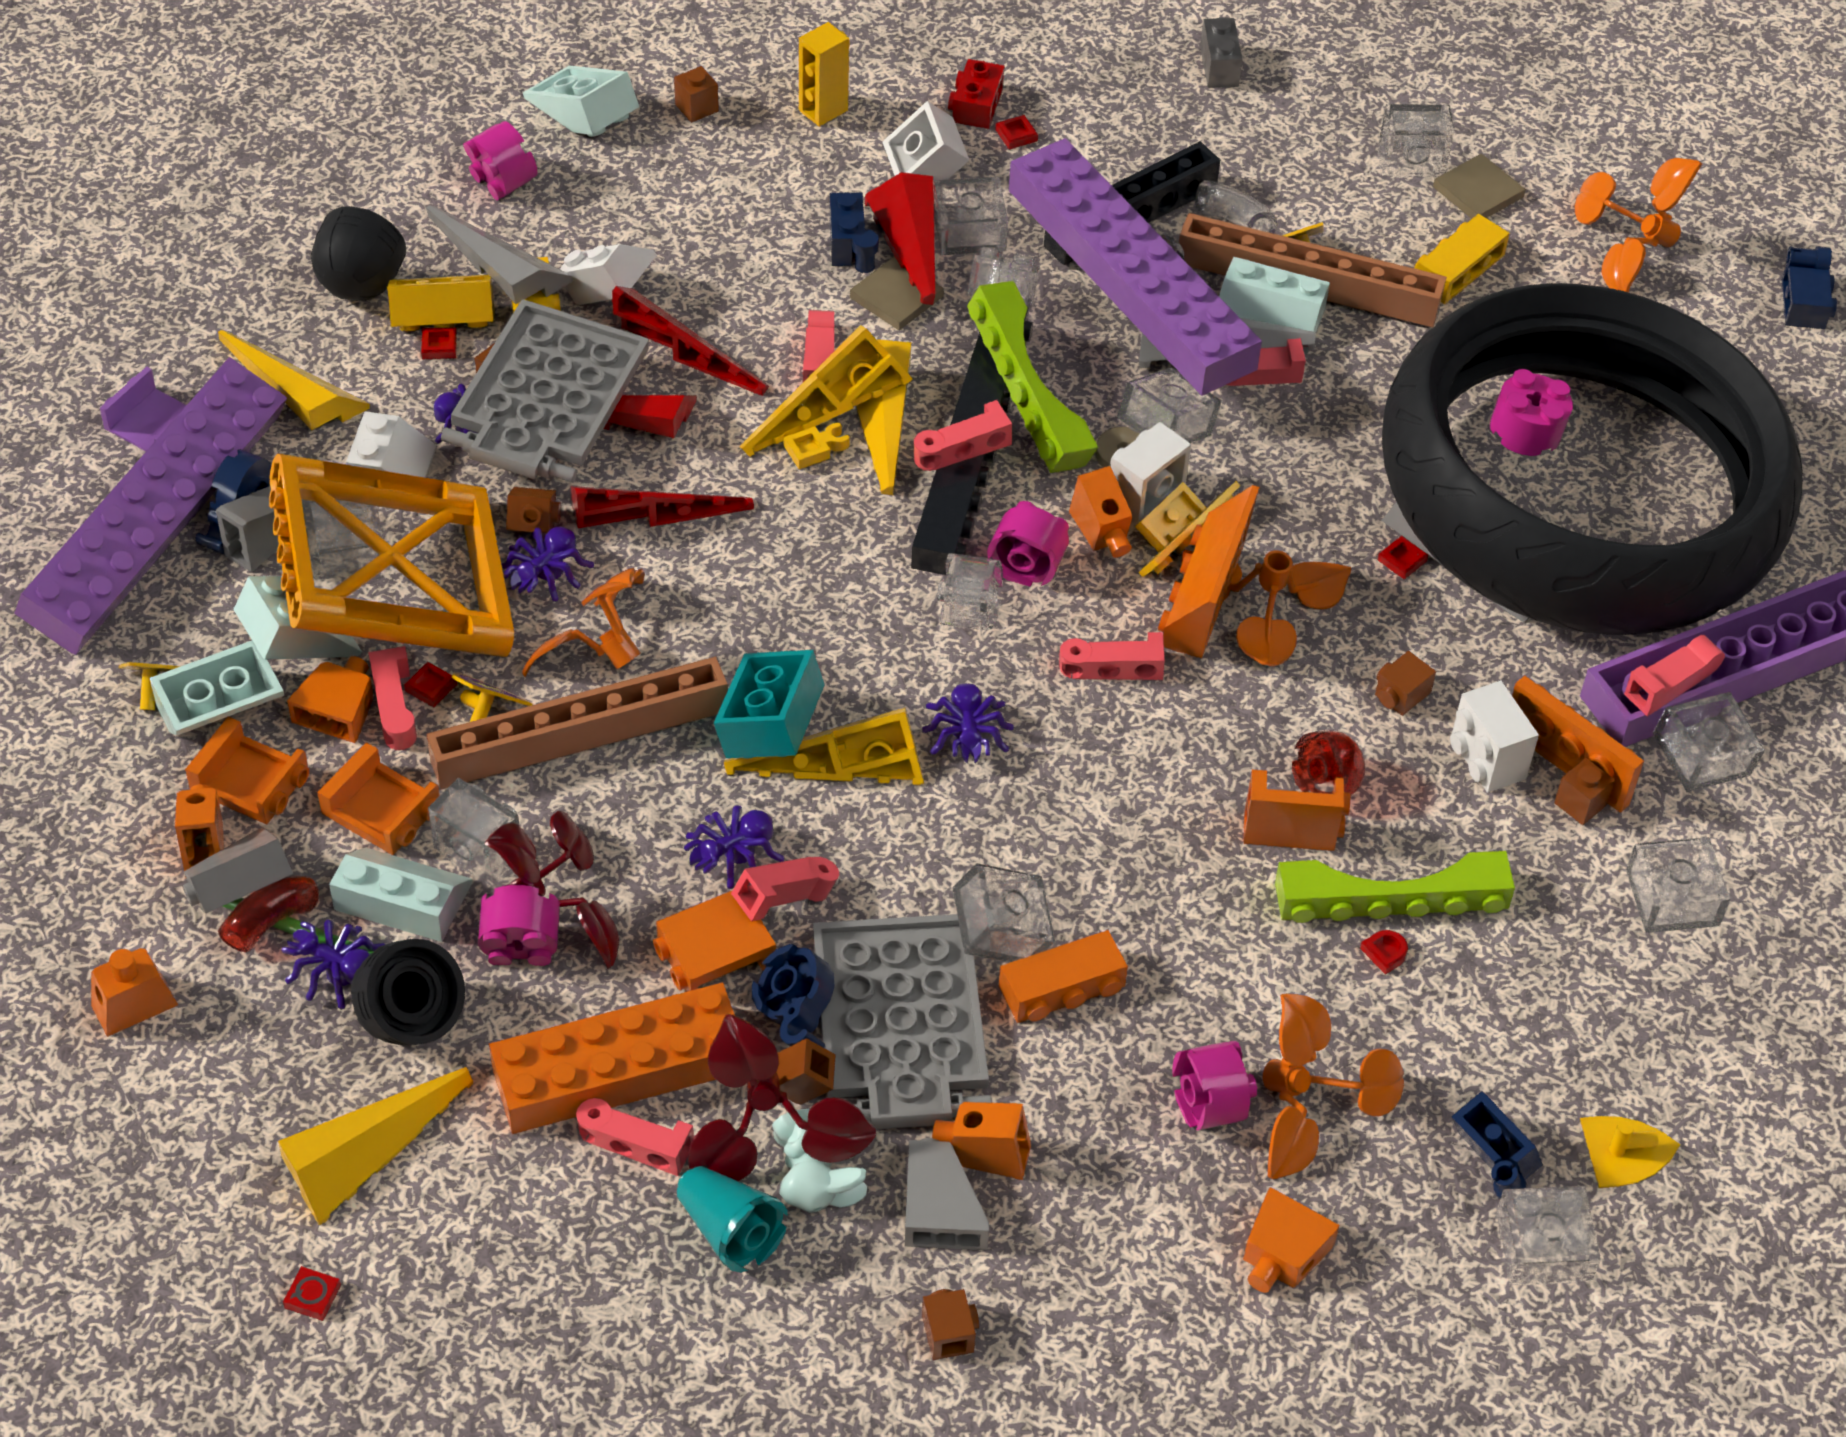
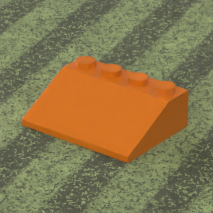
(1207, 575)

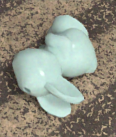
(811, 1182)

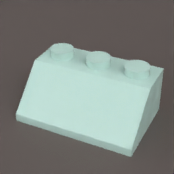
(1274, 295)
(214, 688)
(398, 892)

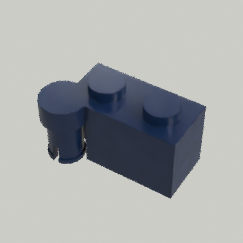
(849, 233)
(1808, 288)
(1497, 1143)

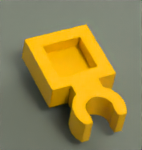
(812, 447)

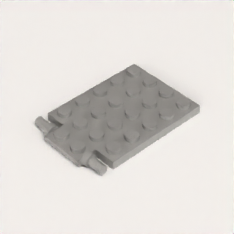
(545, 392)
(902, 1018)

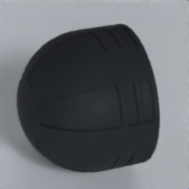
(357, 253)
(408, 992)

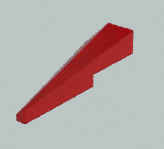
(907, 216)
(652, 322)
(653, 413)
(607, 505)

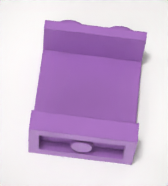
(140, 411)

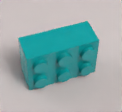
(769, 704)

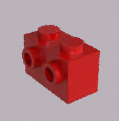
(977, 93)

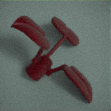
(520, 854)
(747, 1056)

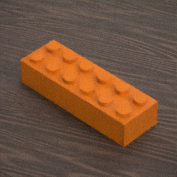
(609, 1057)

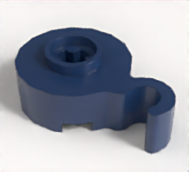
(234, 479)
(794, 992)

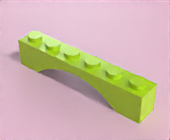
(1058, 432)
(1317, 891)

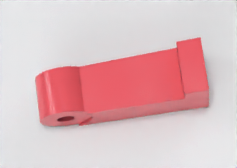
(819, 340)
(1277, 366)
(963, 439)
(1114, 659)
(1673, 674)
(396, 721)
(784, 883)
(635, 1137)

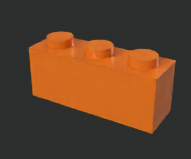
(1063, 977)

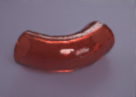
(265, 908)

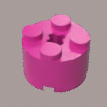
(500, 159)
(1531, 413)
(1029, 544)
(519, 925)
(1213, 1085)

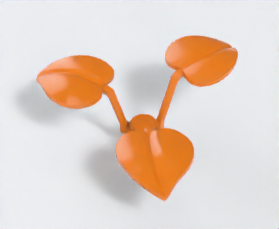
(1625, 260)
(1317, 586)
(615, 641)
(1302, 1032)

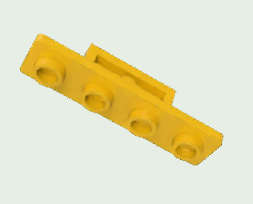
(1174, 520)

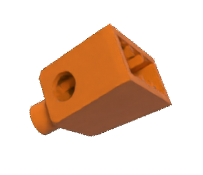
(1102, 511)
(334, 699)
(198, 813)
(128, 990)
(988, 1137)
(1286, 1242)

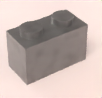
(1221, 52)

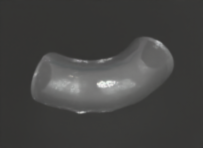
(1234, 206)

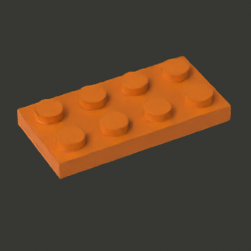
(1570, 738)

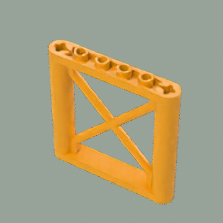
(330, 611)

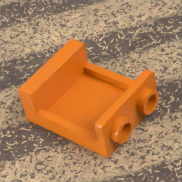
(247, 773)
(376, 801)
(1294, 817)
(711, 941)

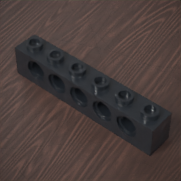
(1160, 187)

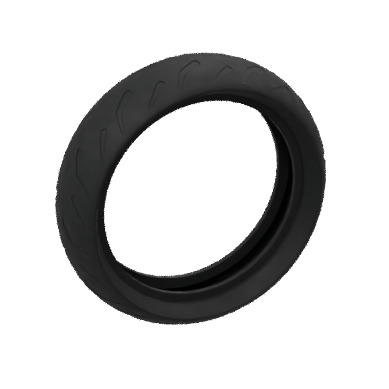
(1638, 350)

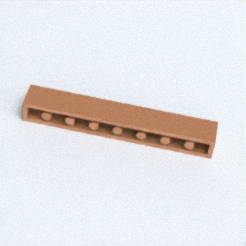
(1353, 278)
(577, 722)

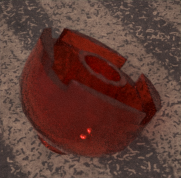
(1325, 757)

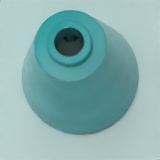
(732, 1216)

